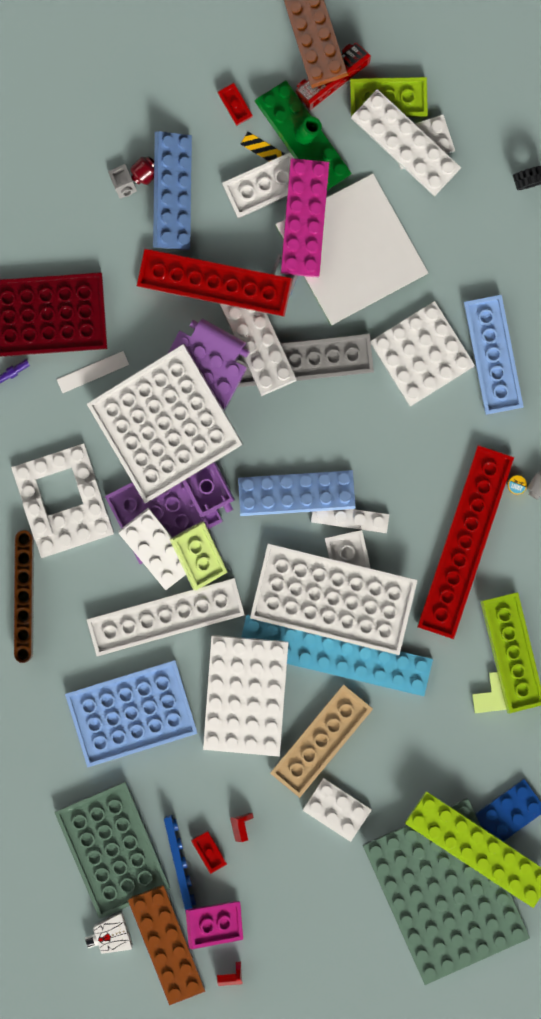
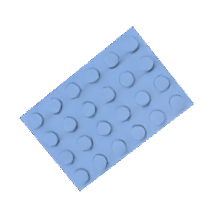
(131, 713)

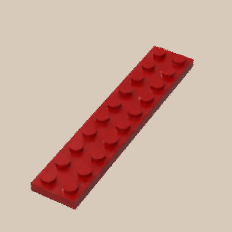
(465, 542)

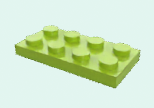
(405, 93)

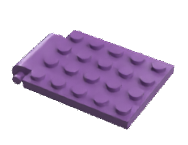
(216, 357)
(180, 506)

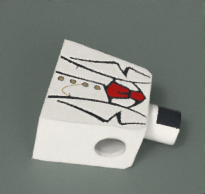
(111, 935)

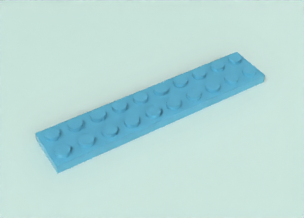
(314, 652)

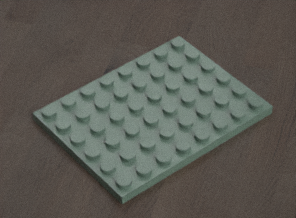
(442, 904)

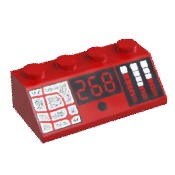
(355, 60)

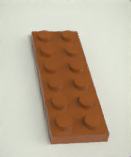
(316, 41)
(166, 944)

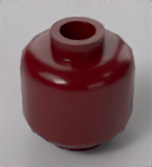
(143, 170)

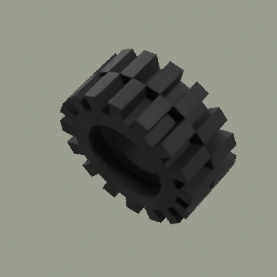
(528, 178)

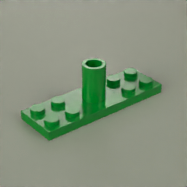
(300, 130)

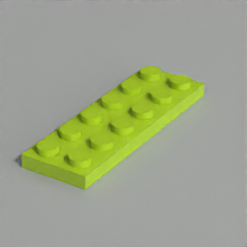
(512, 652)

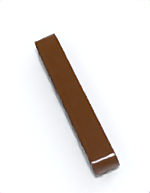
(20, 605)

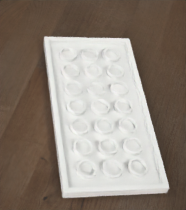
(333, 599)

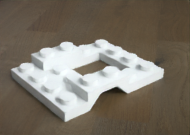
(71, 526)

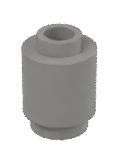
(535, 486)

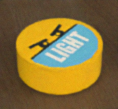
(517, 485)

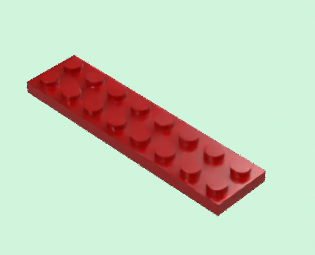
(214, 282)

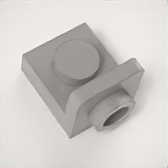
(122, 181)

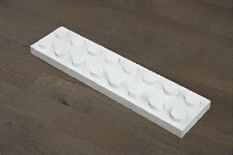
(165, 617)

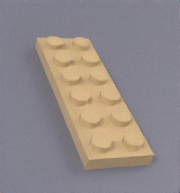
(321, 740)

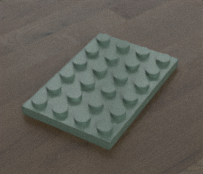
(111, 848)

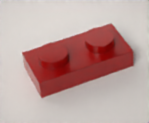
(235, 104)
(209, 852)

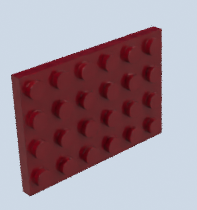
(52, 314)

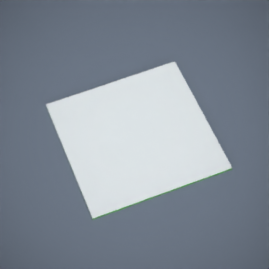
(362, 251)

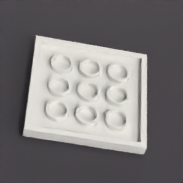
(422, 353)

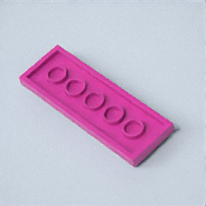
(304, 218)

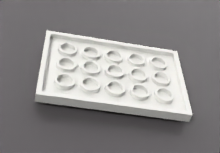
(245, 695)

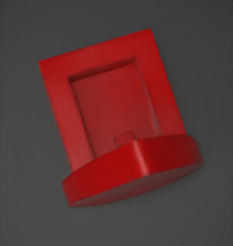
(239, 827)
(231, 979)

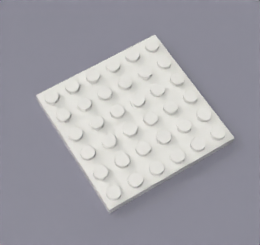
(165, 423)

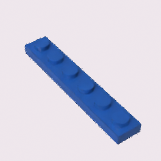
(179, 862)

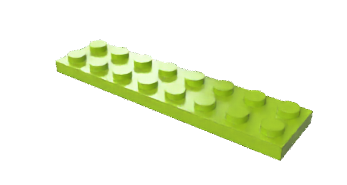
(477, 848)

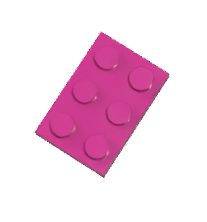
(214, 924)

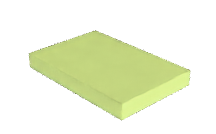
(198, 555)

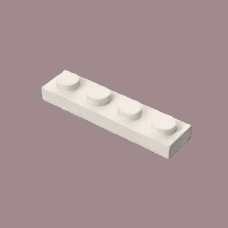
(353, 519)

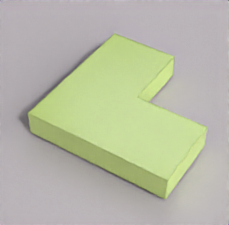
(490, 700)

